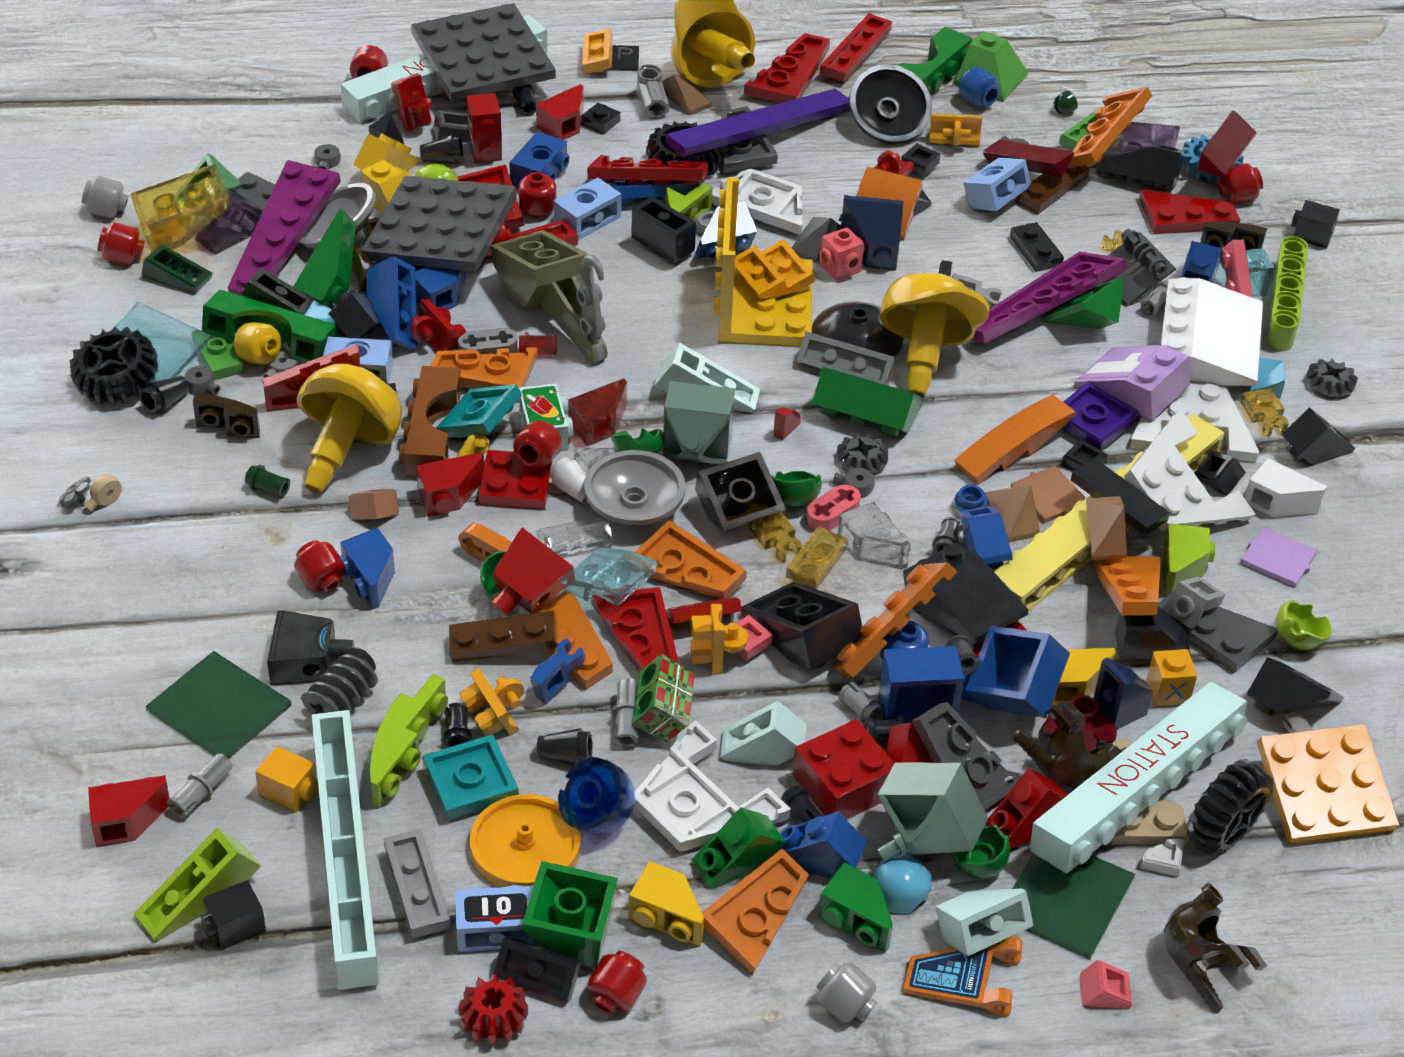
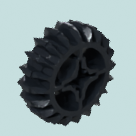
(660, 150)
(113, 365)
(1229, 807)

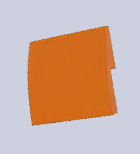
(892, 186)

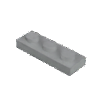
(847, 358)
(416, 883)

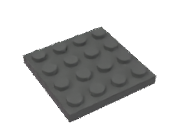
(483, 51)
(440, 223)

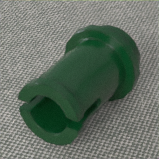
(259, 478)

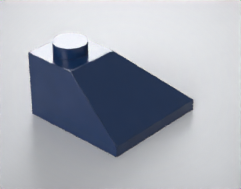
(877, 225)

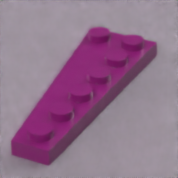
(285, 219)
(1048, 291)

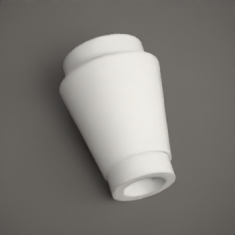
(570, 478)

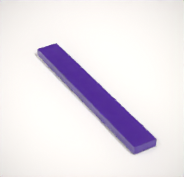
(757, 122)

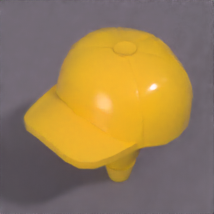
(711, 42)
(931, 314)
(348, 406)

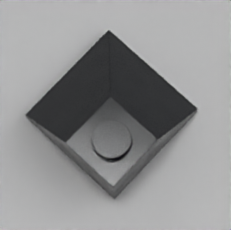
(1287, 690)

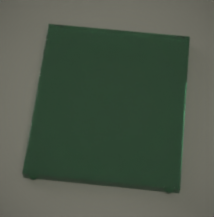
(219, 705)
(1074, 905)

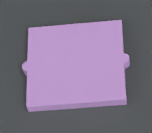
(1279, 557)

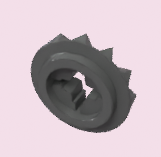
(1329, 385)
(851, 458)

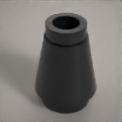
(442, 150)
(163, 393)
(566, 746)

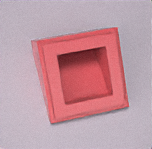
(1105, 986)

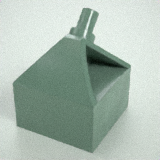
(698, 422)
(931, 809)

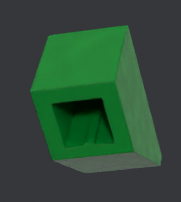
(738, 848)
(857, 907)

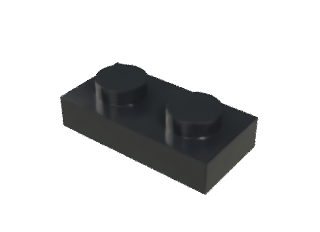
(1036, 246)
(537, 968)

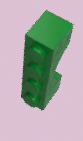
(944, 59)
(300, 334)

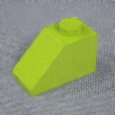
(1185, 554)

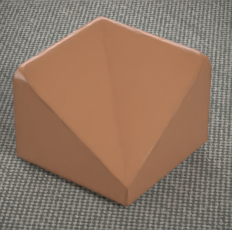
(373, 504)

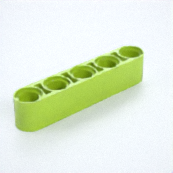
(1287, 293)

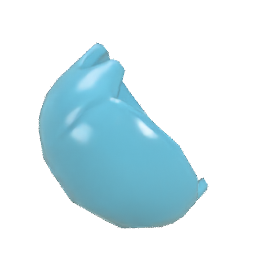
(903, 883)

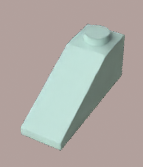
(691, 367)

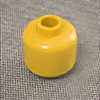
(257, 343)

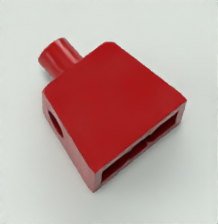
(529, 575)

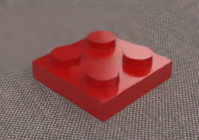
(512, 484)

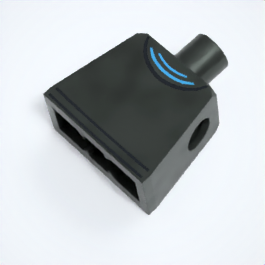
(302, 648)

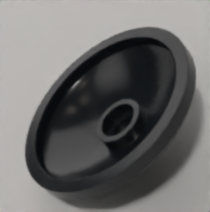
(893, 90)
(857, 325)

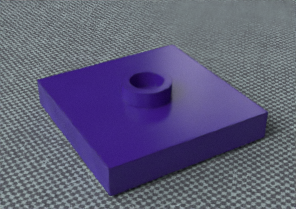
(1098, 416)

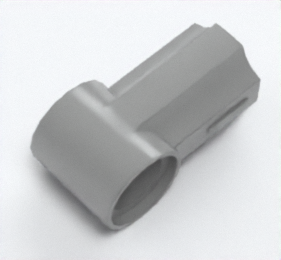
(651, 91)

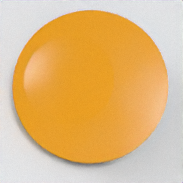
(519, 834)

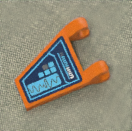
(963, 978)

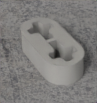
(489, 340)

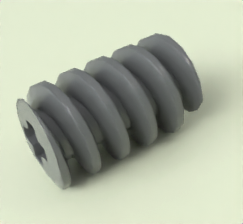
(342, 683)

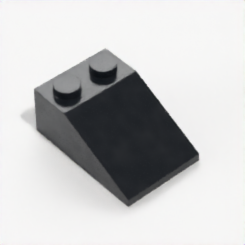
(971, 598)
(807, 623)

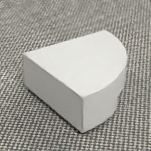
(1164, 857)

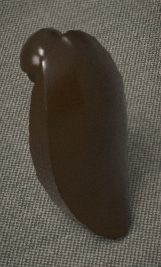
(358, 270)

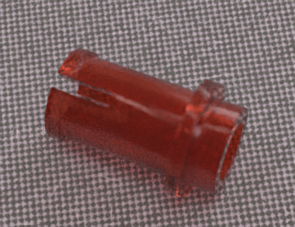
(545, 343)

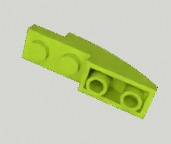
(399, 734)

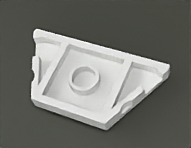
(768, 199)

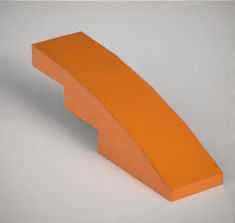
(1013, 437)

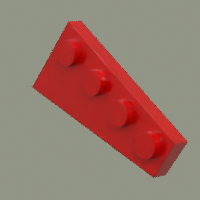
(791, 72)
(649, 169)

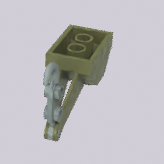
(559, 278)

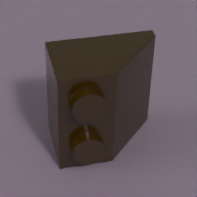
(738, 492)

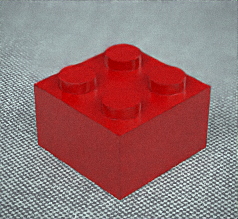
(842, 770)

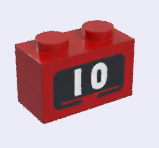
(484, 128)

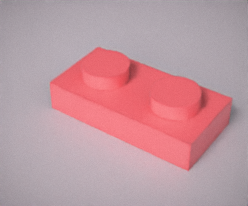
(1235, 263)

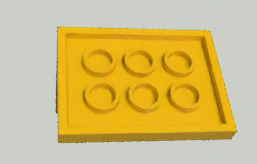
(741, 312)

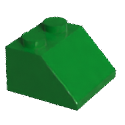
(570, 911)

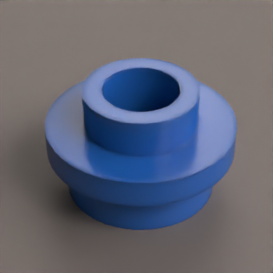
(970, 498)

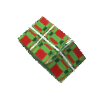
(662, 690)

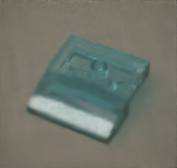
(611, 574)

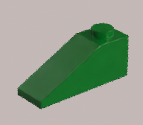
(329, 267)

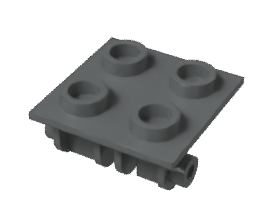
(1144, 265)

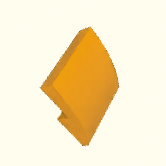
(773, 270)

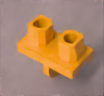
(955, 129)
(712, 638)
(505, 694)

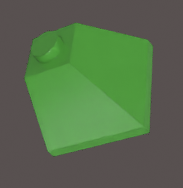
(997, 58)

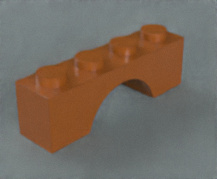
(435, 396)

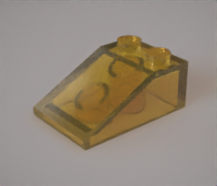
(180, 207)

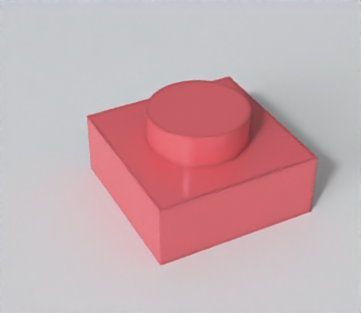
(758, 637)

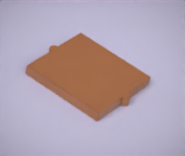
(1052, 493)

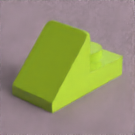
(693, 203)

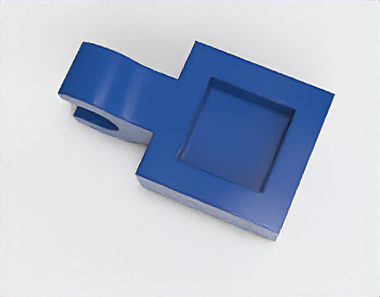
(554, 673)

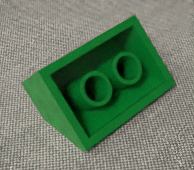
(866, 401)

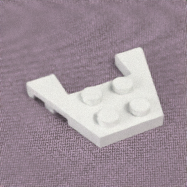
(1212, 405)
(1173, 485)
(686, 803)

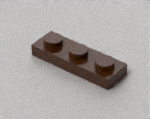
(1049, 188)
(503, 636)

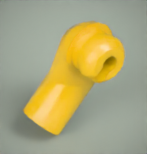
(474, 444)

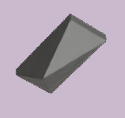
(810, 241)

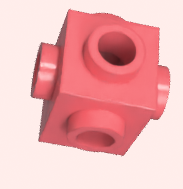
(841, 253)

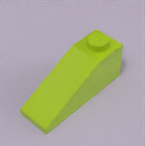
(211, 868)

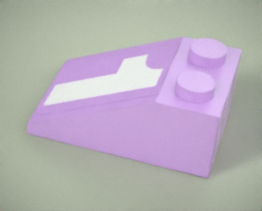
(1141, 376)

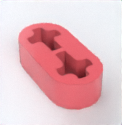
(830, 505)

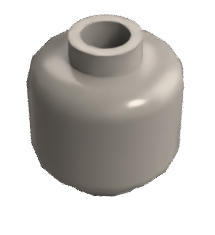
(104, 197)
(847, 992)

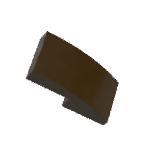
(1221, 233)
(223, 412)

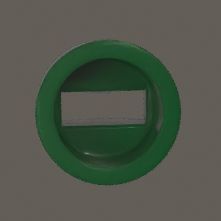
(1065, 102)

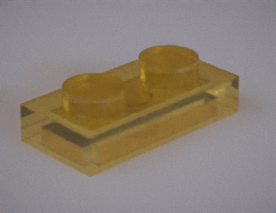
(817, 557)

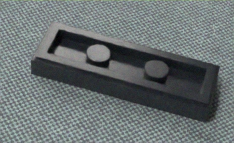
(1139, 509)

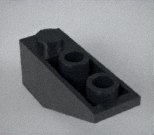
(1149, 163)

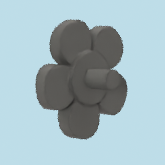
(75, 491)

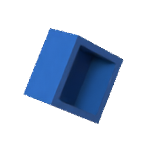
(1018, 671)
(919, 680)

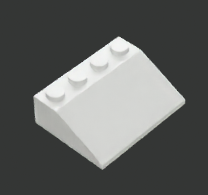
(1215, 330)

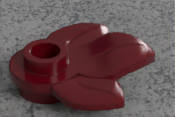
(1096, 725)

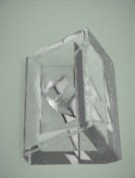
(577, 537)

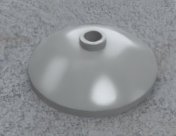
(354, 199)
(634, 487)

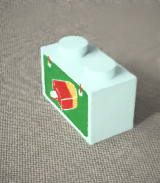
(546, 405)

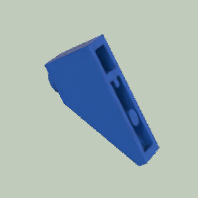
(394, 298)

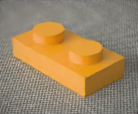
(597, 51)

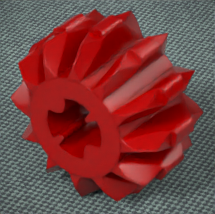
(493, 1009)

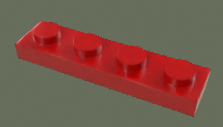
(855, 47)

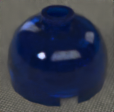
(596, 797)

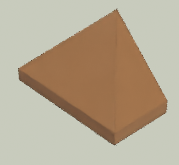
(685, 95)
(1016, 510)
(1106, 528)

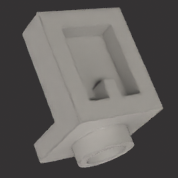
(1192, 599)

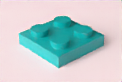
(480, 411)
(469, 776)

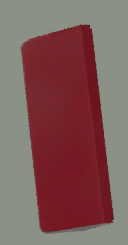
(1226, 146)
(1038, 158)

